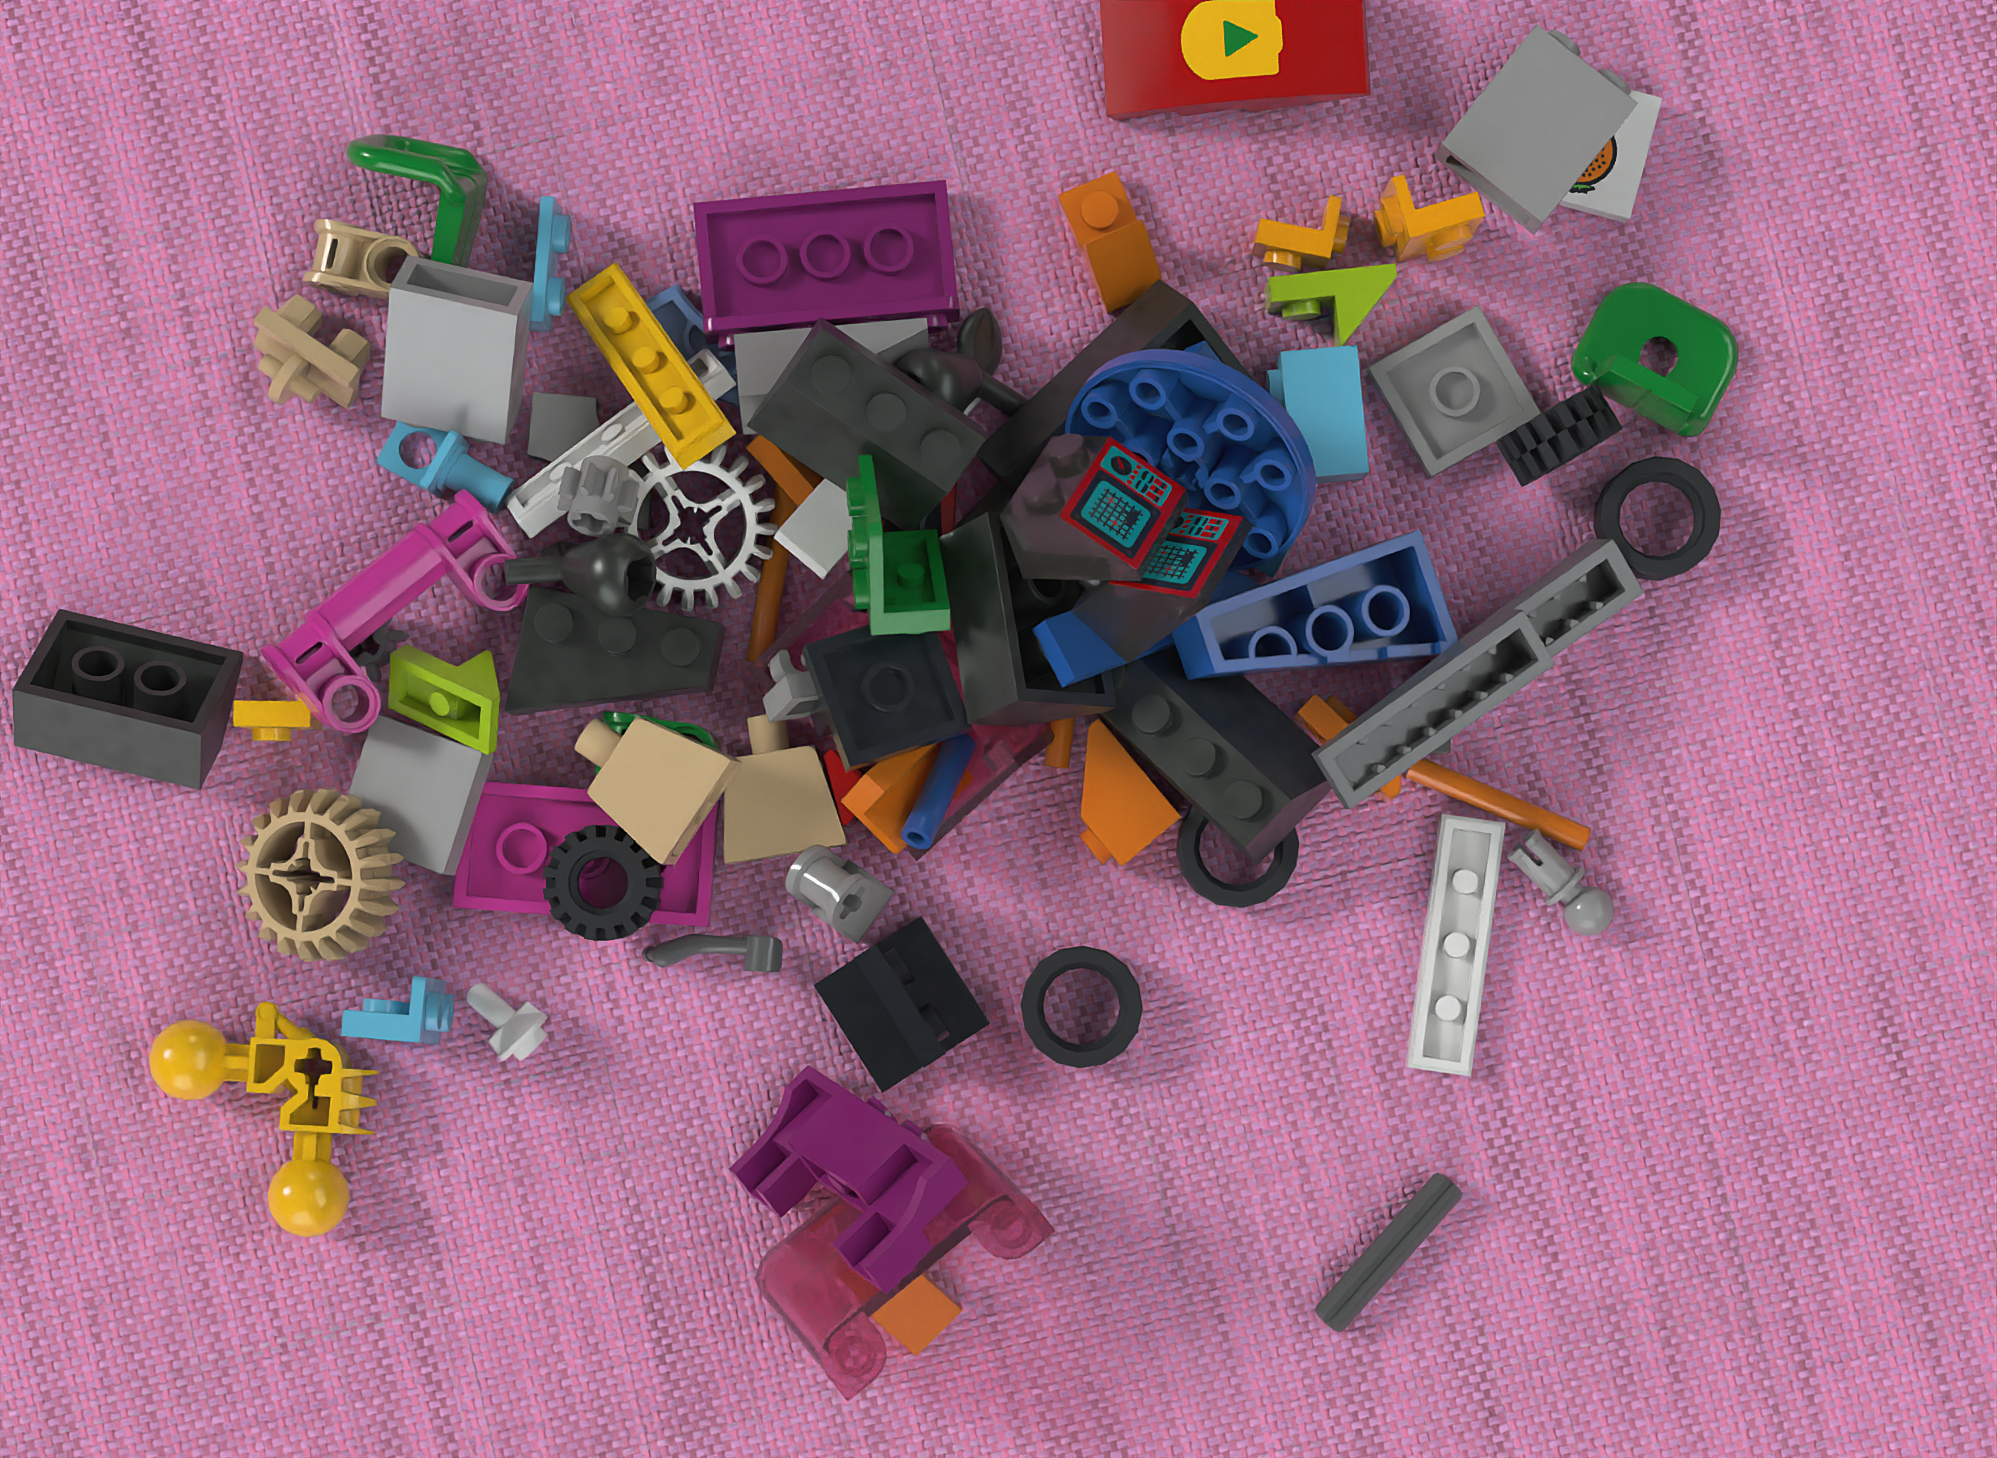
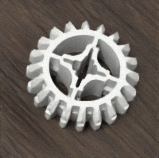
(736, 495)

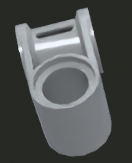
(837, 891)

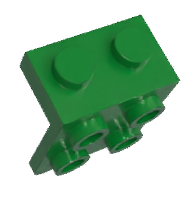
(900, 570)

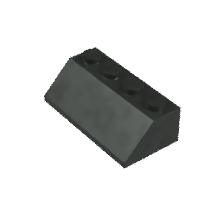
(1154, 321)
(1219, 748)

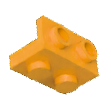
(1431, 230)

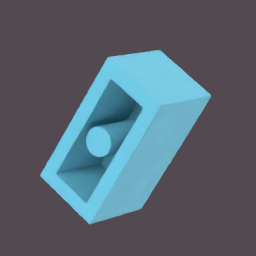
(1325, 401)

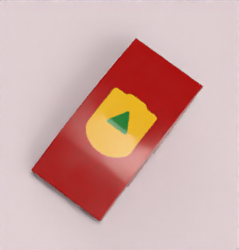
(1231, 55)

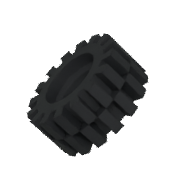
(1559, 435)
(565, 895)

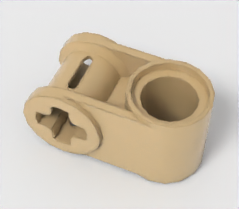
(354, 259)

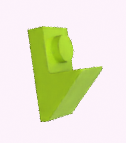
(1348, 293)
(446, 697)

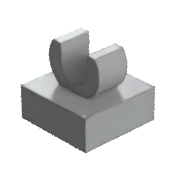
(793, 694)

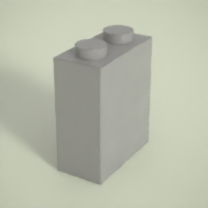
(1536, 127)
(456, 349)

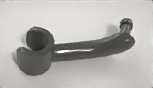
(760, 952)

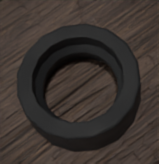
(1696, 489)
(1228, 894)
(1108, 1046)

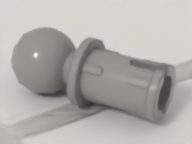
(1586, 908)

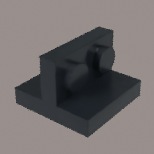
(883, 694)
(901, 1004)

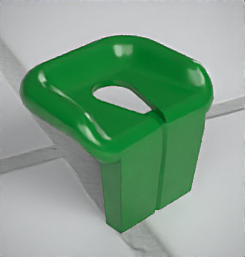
(450, 168)
(1613, 345)

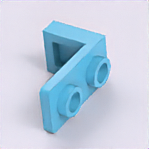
(549, 290)

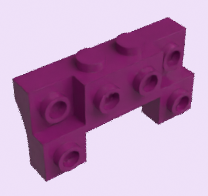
(864, 1159)

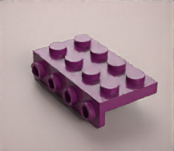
(828, 257)

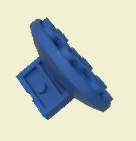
(1208, 434)

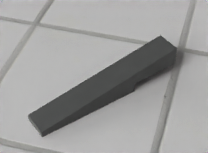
(1478, 671)

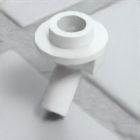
(516, 1031)

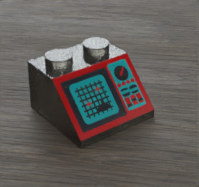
(1091, 512)
(1173, 589)

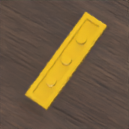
(650, 366)

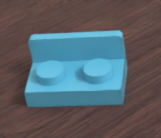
(416, 1022)

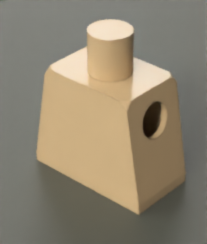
(655, 782)
(778, 799)

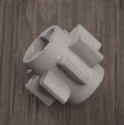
(598, 495)

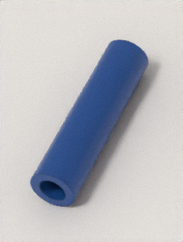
(938, 791)

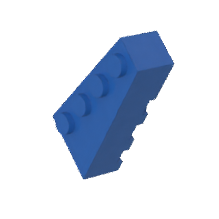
(1341, 612)

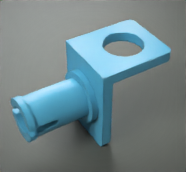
(448, 469)

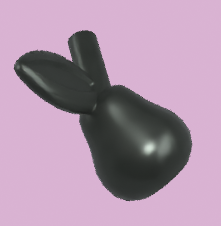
(969, 372)
(609, 573)

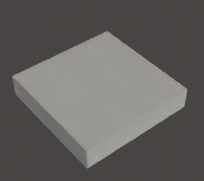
(1453, 392)
(423, 789)

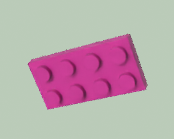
(522, 825)

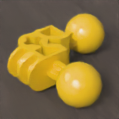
(194, 1060)

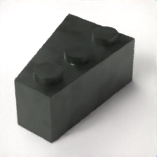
(585, 658)

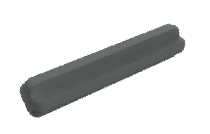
(1388, 1252)

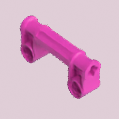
(317, 656)

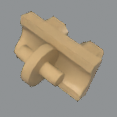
(304, 364)

